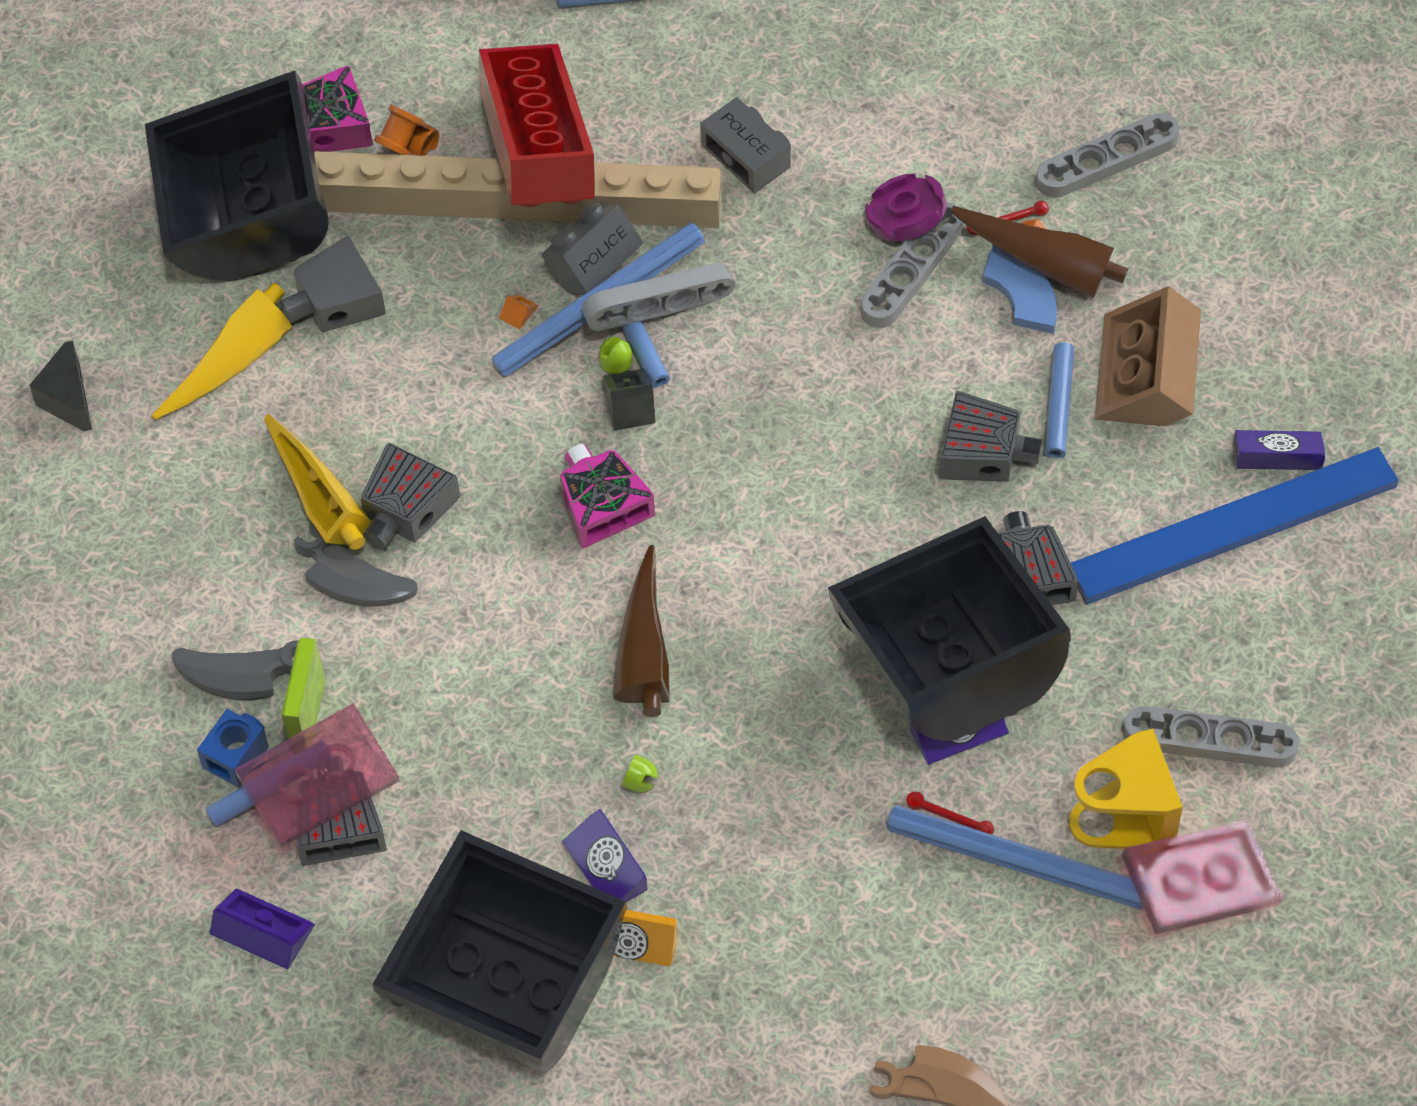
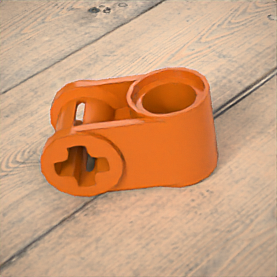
(407, 134)

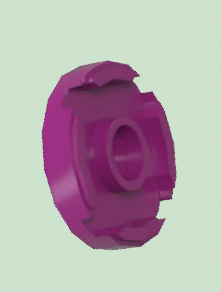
(906, 207)

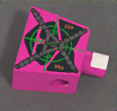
(337, 113)
(603, 495)

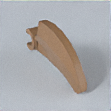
(940, 1078)

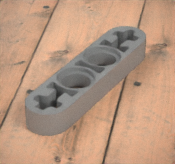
(1104, 151)
(908, 263)
(657, 296)
(1211, 730)

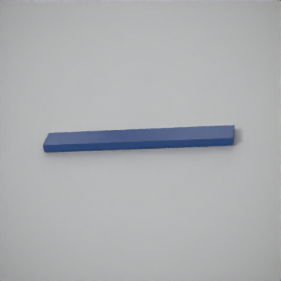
(1233, 525)

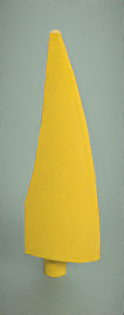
(243, 339)
(322, 494)

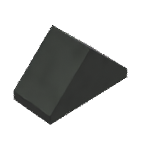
(61, 388)
(630, 399)

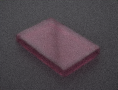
(317, 775)
(1201, 877)

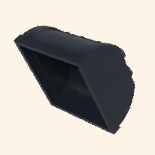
(238, 181)
(956, 630)
(504, 951)

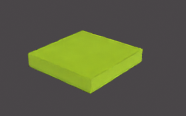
(304, 688)

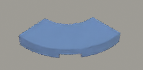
(1025, 288)

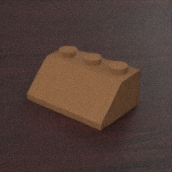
(1149, 360)

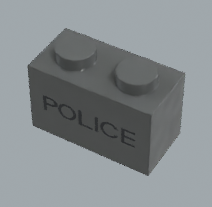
(746, 144)
(591, 247)

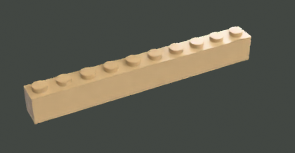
(478, 190)

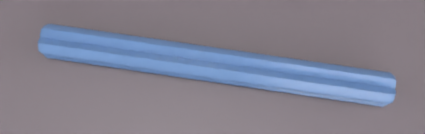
(571, 317)
(1013, 855)

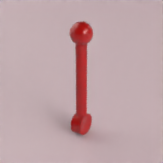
(1040, 209)
(916, 801)

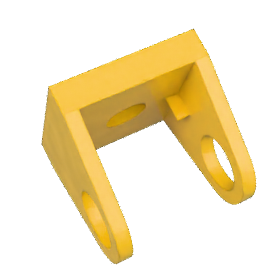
(1139, 798)

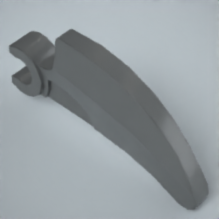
(349, 577)
(235, 674)

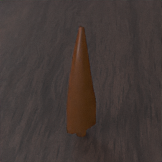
(1055, 254)
(642, 654)

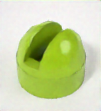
(615, 355)
(637, 772)

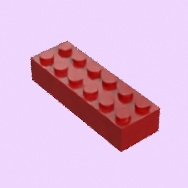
(536, 125)

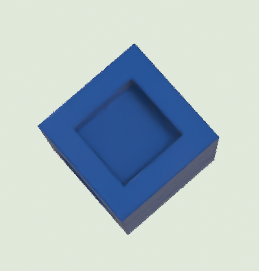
(229, 729)

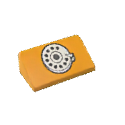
(647, 938)

